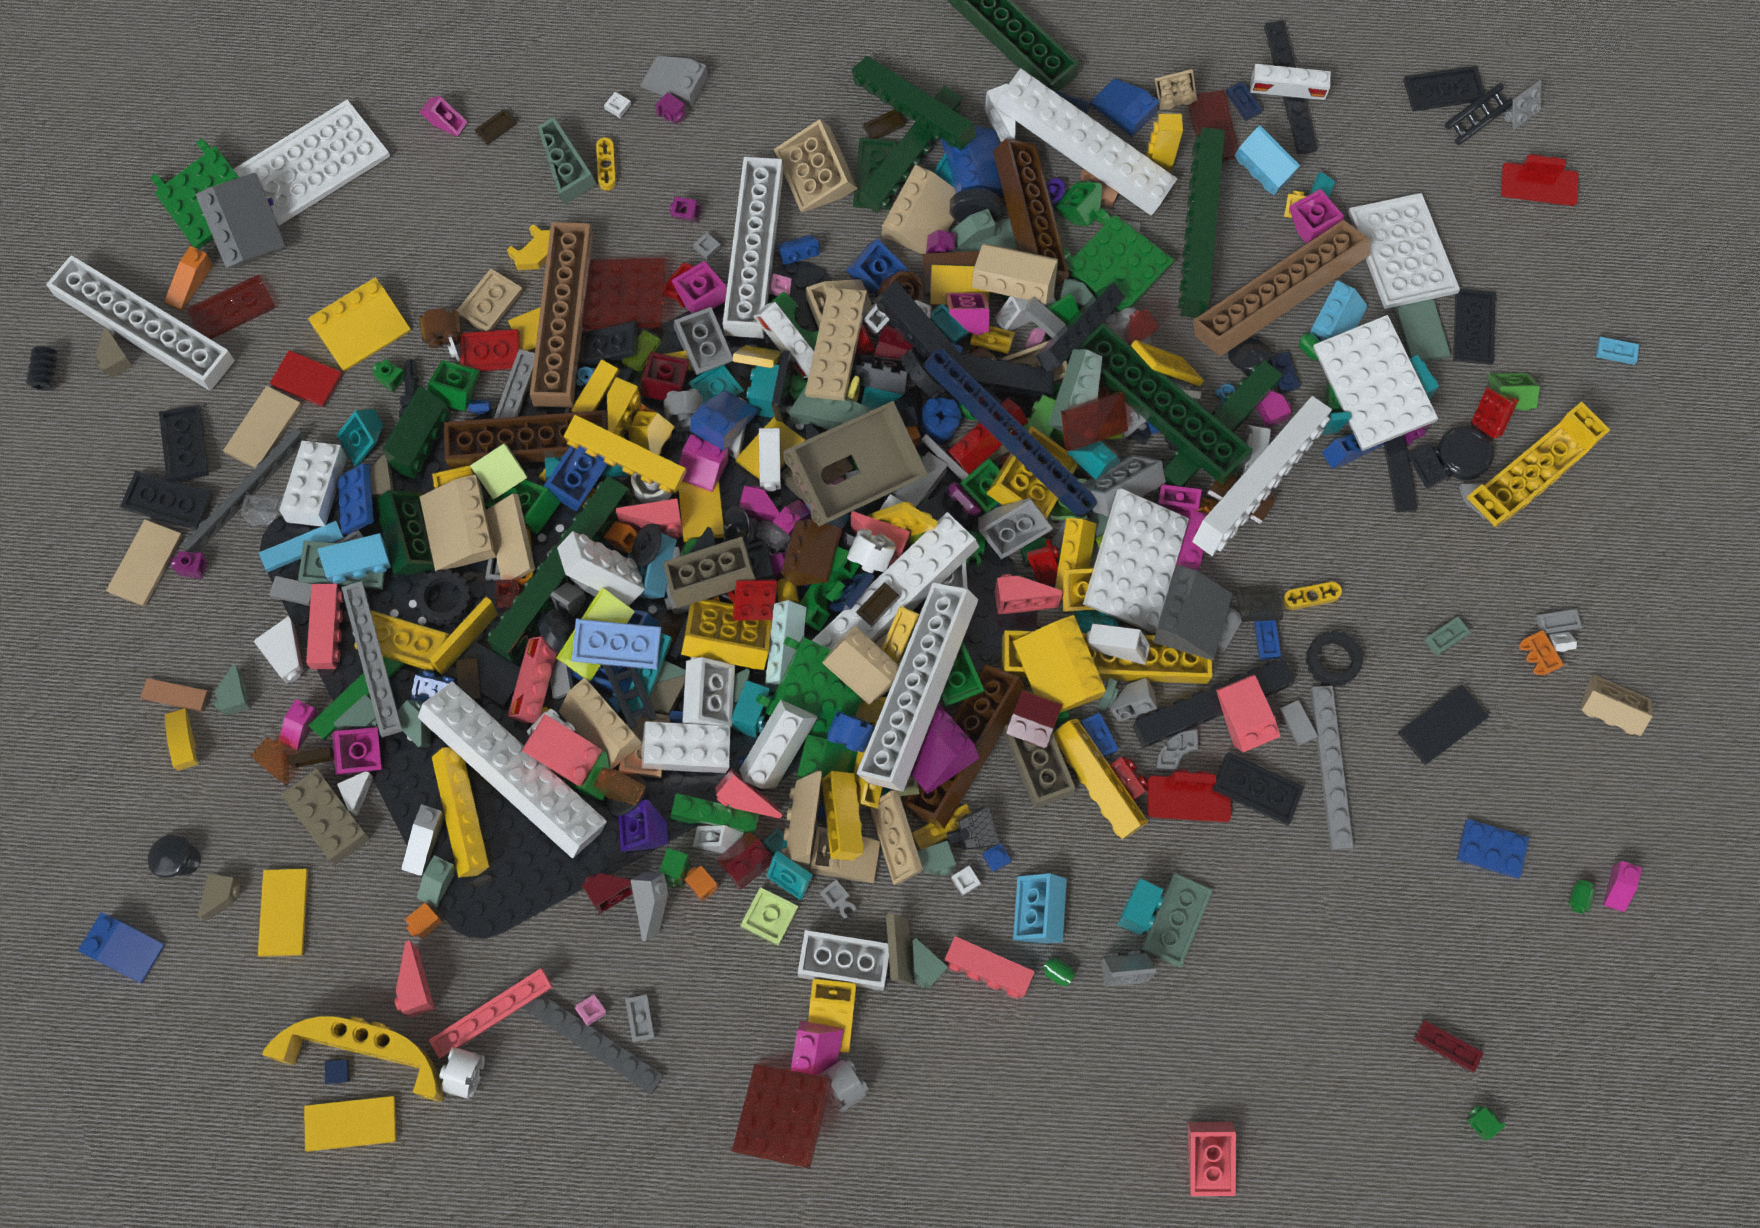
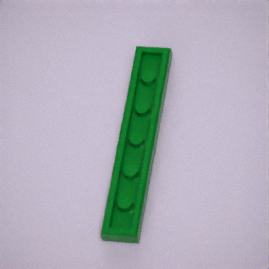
(323, 724)

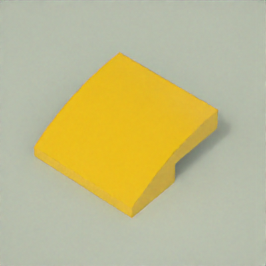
(995, 339)

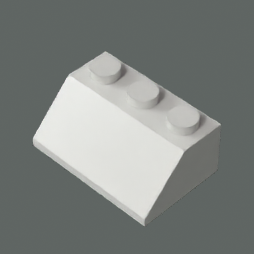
(708, 692)

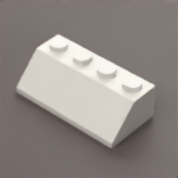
(777, 745)

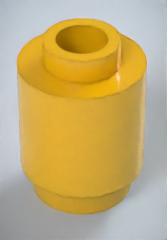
(786, 591)

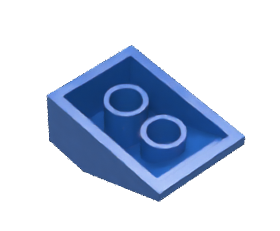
(1126, 105)
(875, 265)
(722, 419)
(575, 477)
(121, 947)

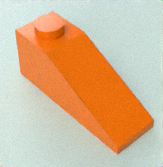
(188, 277)

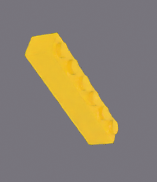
(625, 454)
(1099, 779)
(460, 813)

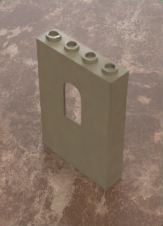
(880, 451)

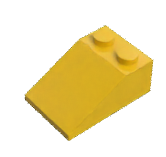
(1075, 588)

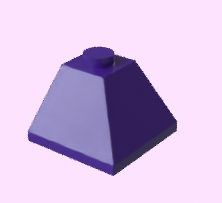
(642, 828)

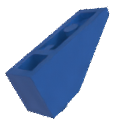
(1345, 451)

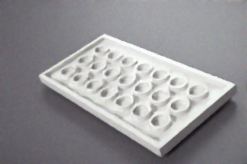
(315, 160)

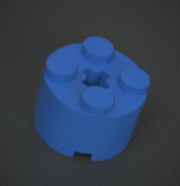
(939, 419)
(850, 731)

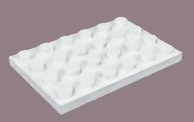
(1404, 251)
(1375, 382)
(1136, 561)

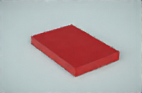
(489, 349)
(306, 378)

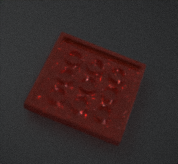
(624, 292)
(782, 1116)

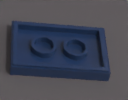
(852, 591)

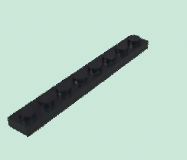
(1294, 106)

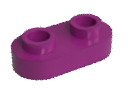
(957, 493)

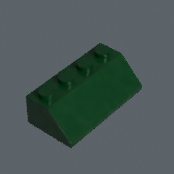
(416, 433)
(404, 531)

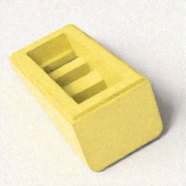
(853, 389)

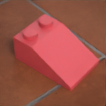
(662, 513)
(897, 535)
(1020, 594)
(1247, 714)
(562, 750)
(744, 796)
(412, 985)
(1212, 1158)

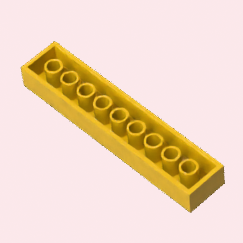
(1162, 663)

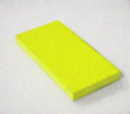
(603, 608)

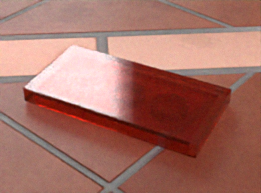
(1213, 112)
(231, 308)
(1094, 421)

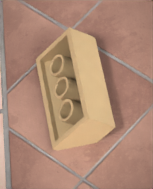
(1015, 273)
(598, 722)

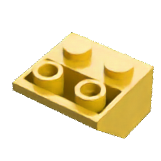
(650, 431)

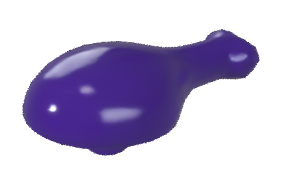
(1056, 190)

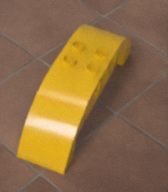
(1539, 466)
(329, 1032)

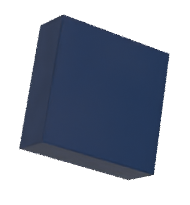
(336, 1072)

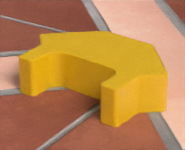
(534, 253)

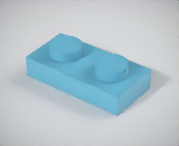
(1617, 350)

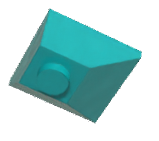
(360, 434)
(1095, 459)

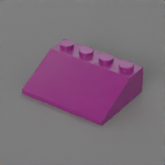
(943, 752)

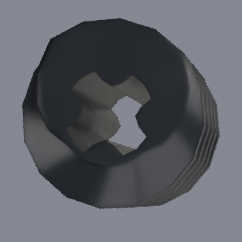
(40, 368)

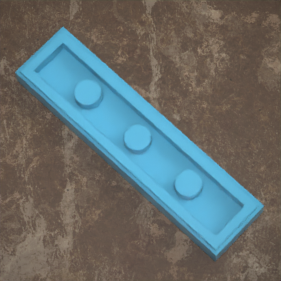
(292, 549)

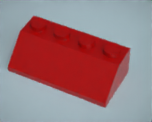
(979, 442)

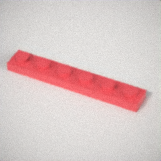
(491, 1013)

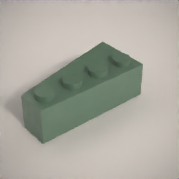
(567, 167)
(1078, 385)
(824, 412)

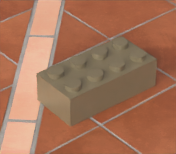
(708, 572)
(1041, 770)
(325, 817)

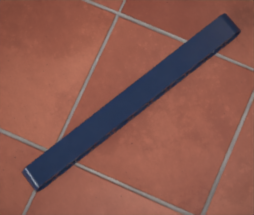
(1007, 423)

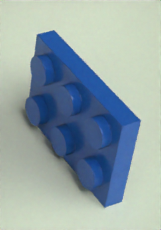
(355, 499)
(1492, 848)

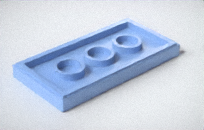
(616, 644)

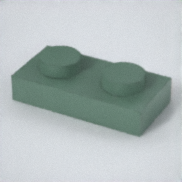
(1447, 636)
(1109, 696)

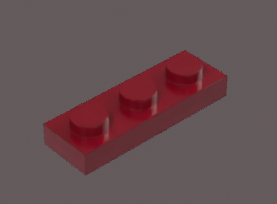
(1448, 1046)

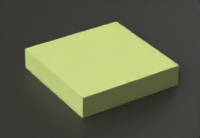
(499, 471)
(769, 916)

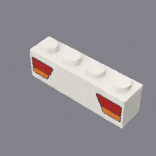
(1290, 81)
(786, 337)

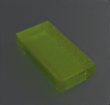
(645, 343)

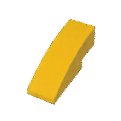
(180, 740)

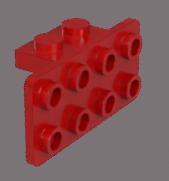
(1540, 181)
(1187, 797)

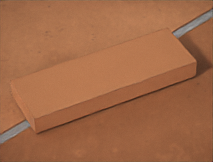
(174, 695)

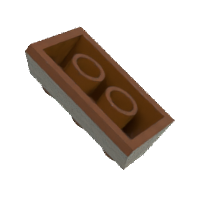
(1219, 491)
(811, 553)

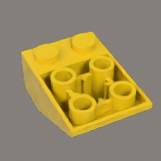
(622, 405)
(833, 1006)

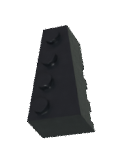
(880, 373)

